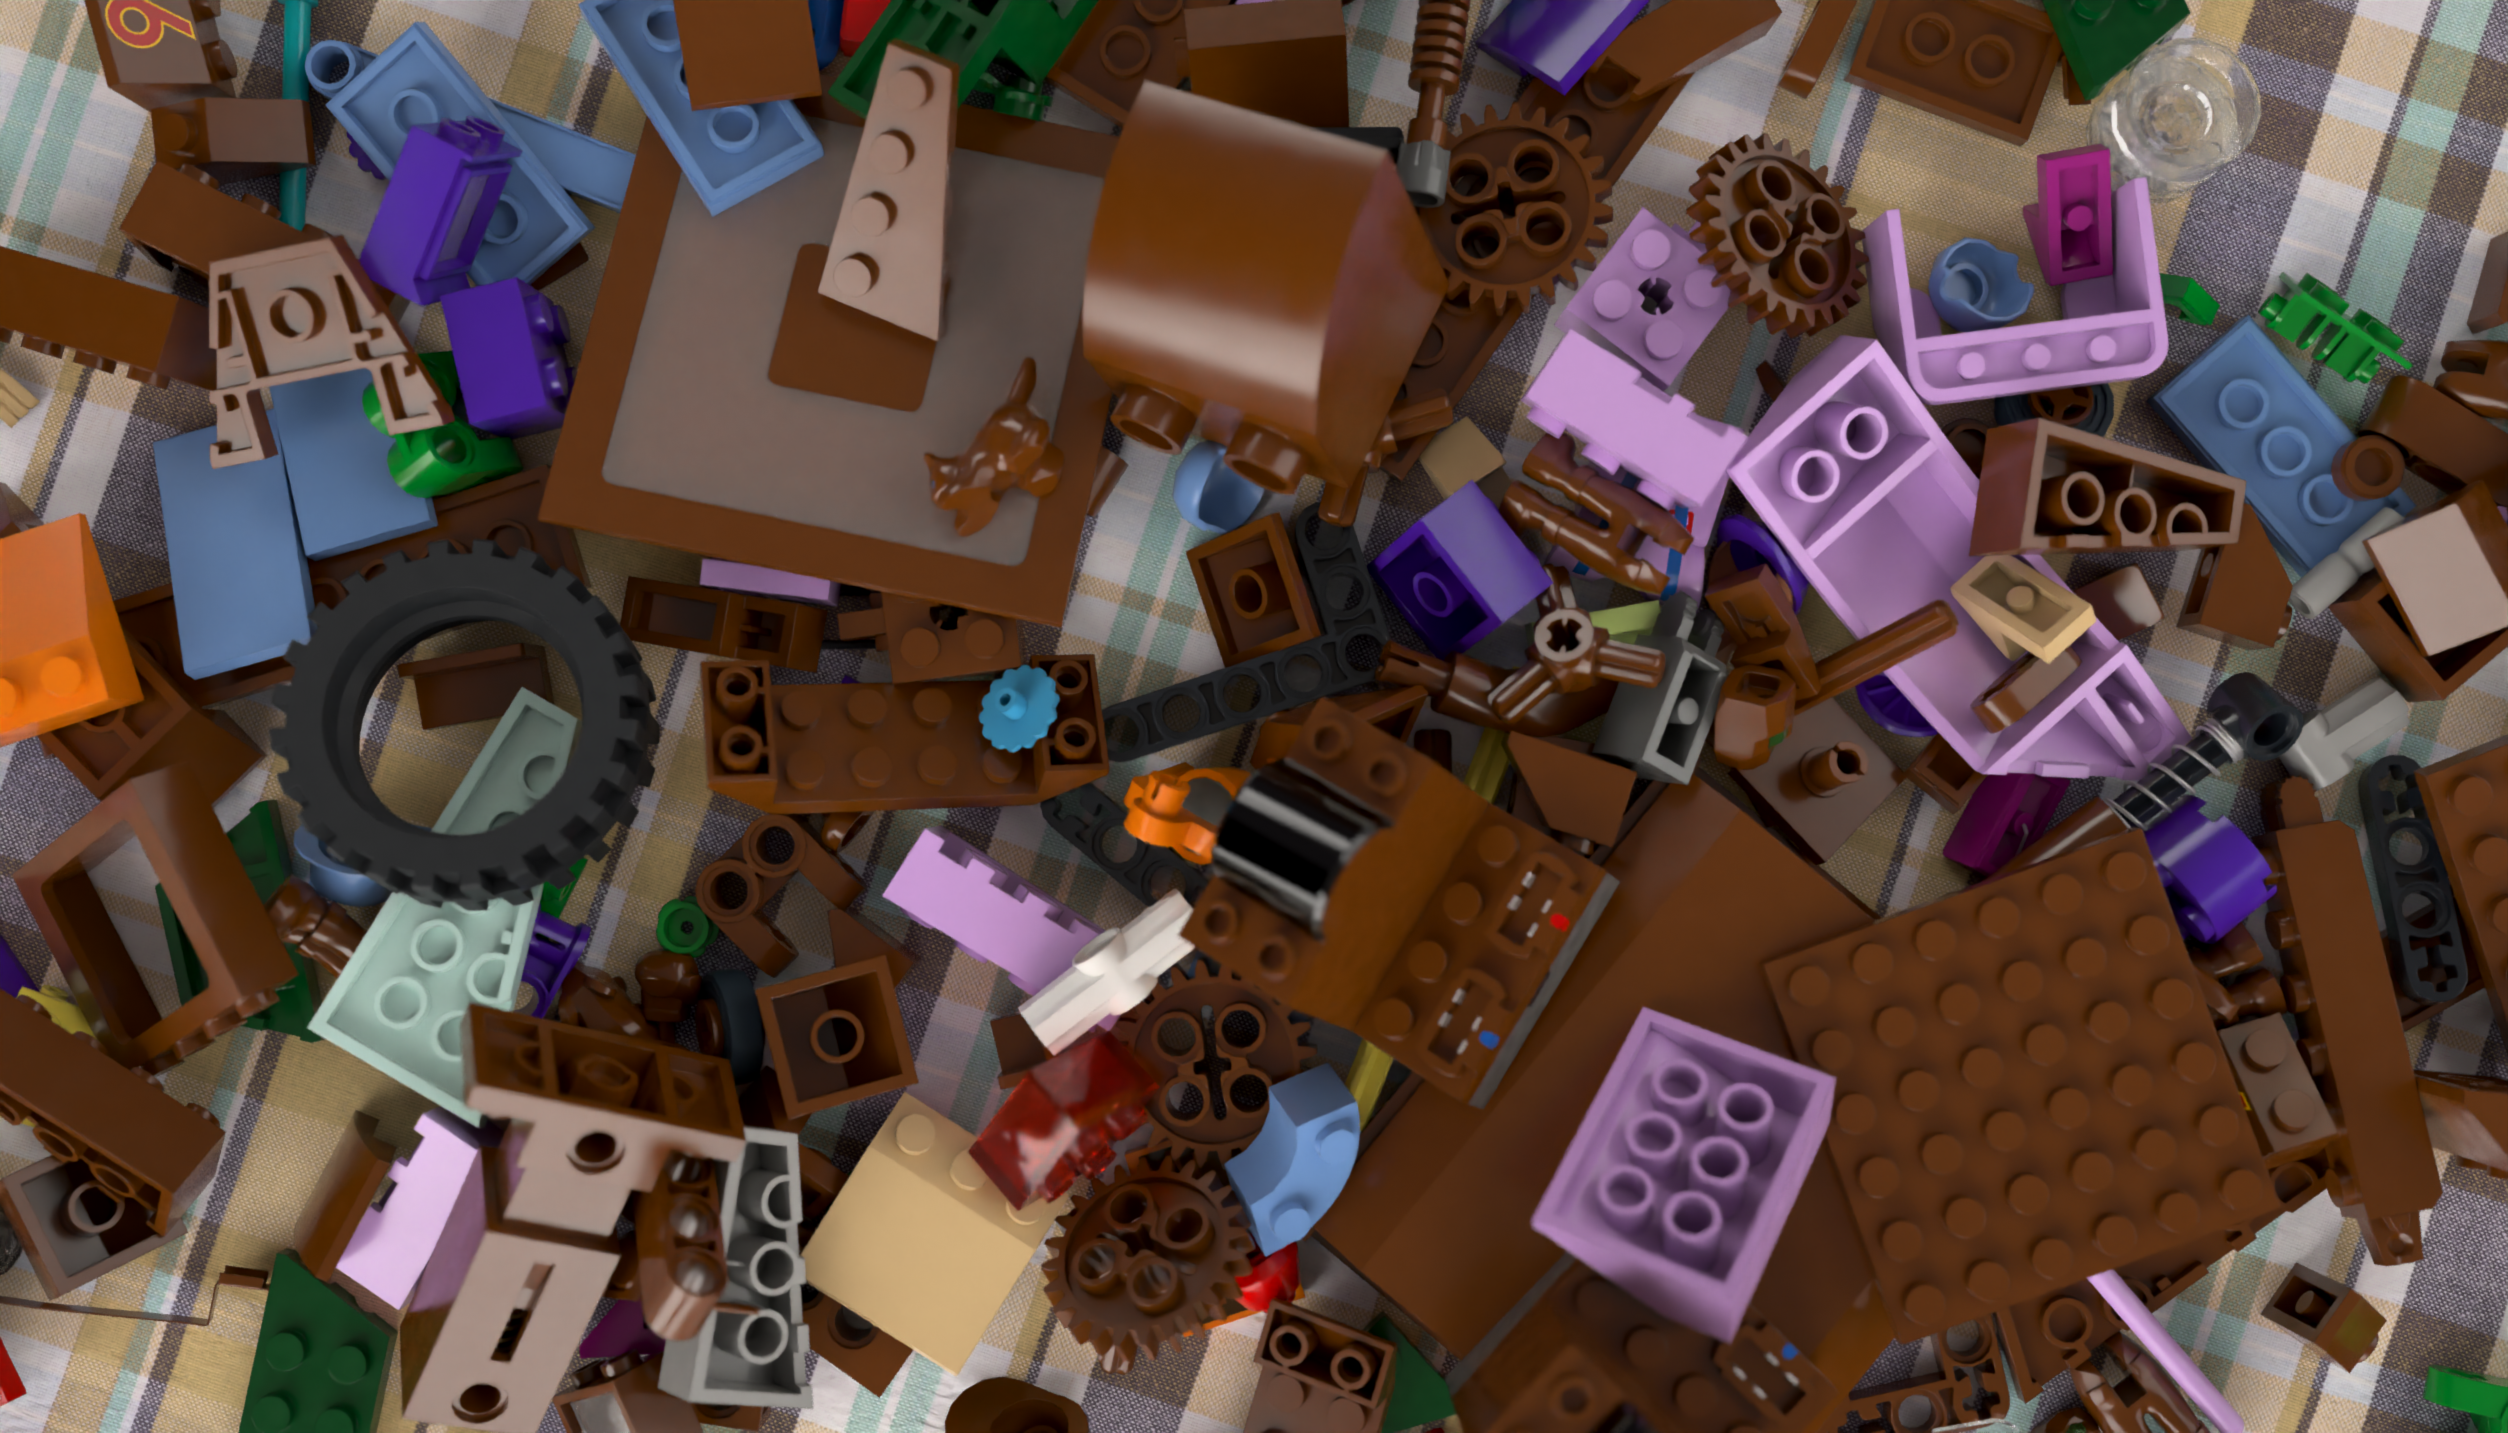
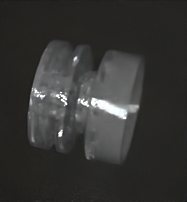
(2177, 117)

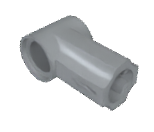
(2344, 732)

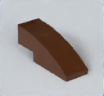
(723, 623)

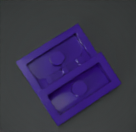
(1556, 37)

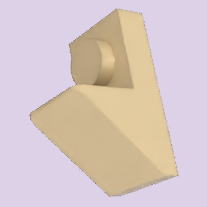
(1462, 456)
(2022, 608)

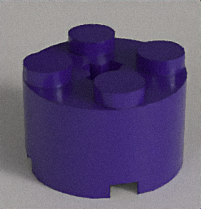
(2206, 870)

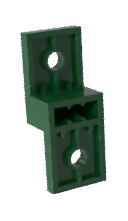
(972, 33)

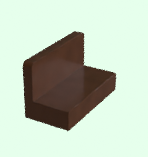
(476, 683)

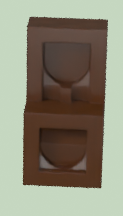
(1764, 626)

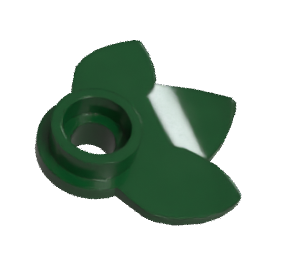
(1016, 96)

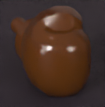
(668, 988)

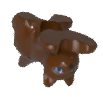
(1004, 455)

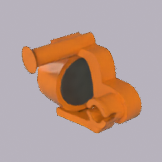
(1182, 807)

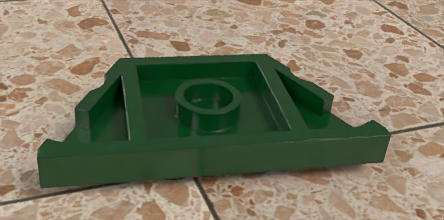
(2111, 35)
(265, 857)
(316, 1358)

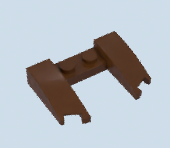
(1685, 39)

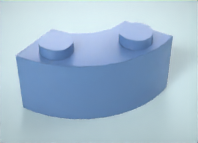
(1298, 1157)

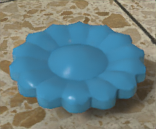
(1019, 708)

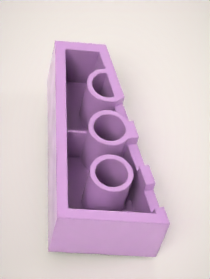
(990, 911)

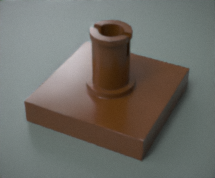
(1822, 780)

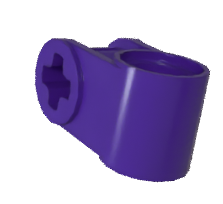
(550, 962)

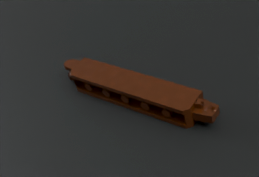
(2347, 1021)

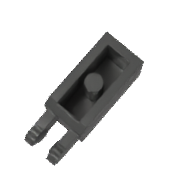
(1665, 726)

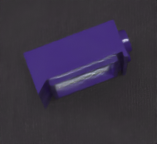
(437, 208)

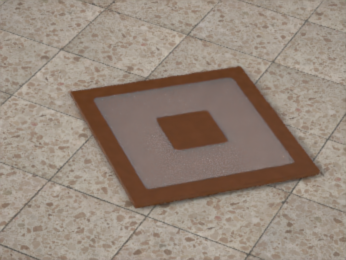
(793, 430)

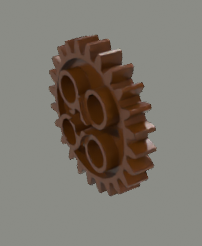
(1777, 236)
(1518, 264)
(1270, 1056)
(1121, 1304)

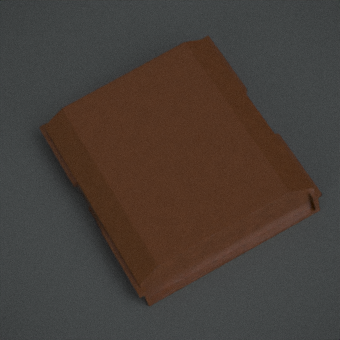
(1451, 1189)

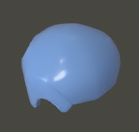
(1977, 286)
(1212, 493)

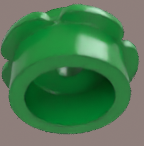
(670, 931)

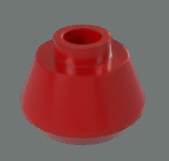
(1271, 1277)

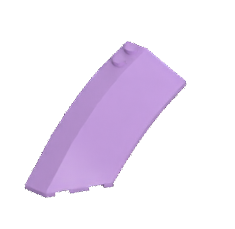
(1884, 525)

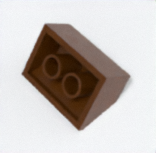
(2467, 1118)

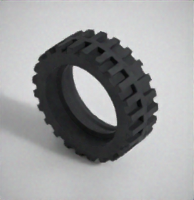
(376, 628)

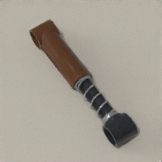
(2243, 722)

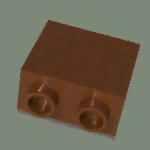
(1254, 288)

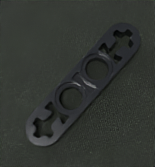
(1140, 868)
(2398, 880)

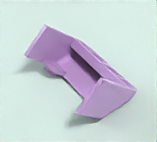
(2107, 333)

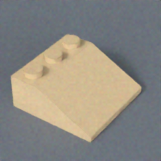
(924, 1237)

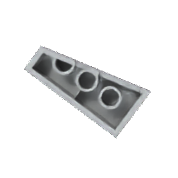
(748, 1355)

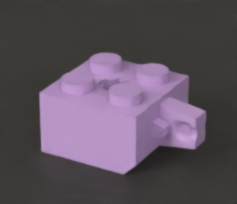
(1657, 264)

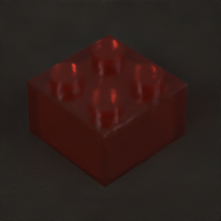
(1064, 1121)

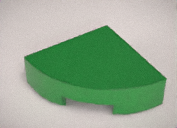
(2190, 297)

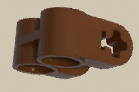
(747, 924)

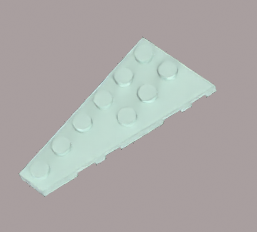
(425, 963)

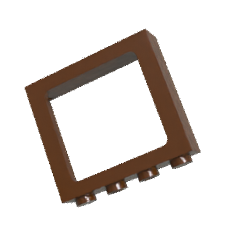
(208, 895)

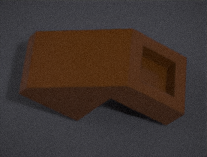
(763, 1106)

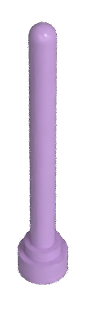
(2167, 1352)

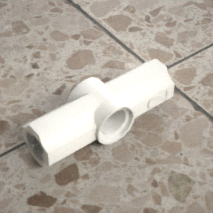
(1110, 974)

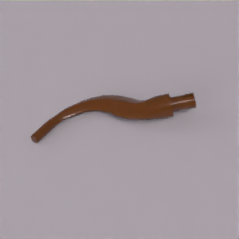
(1463, 683)

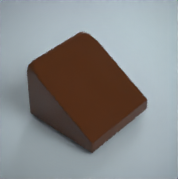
(2122, 600)

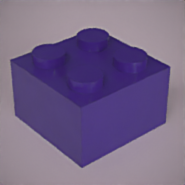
(510, 357)
(1459, 572)

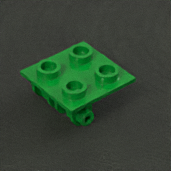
(2354, 351)

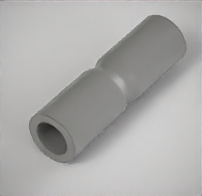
(2339, 569)

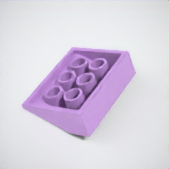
(1687, 1169)

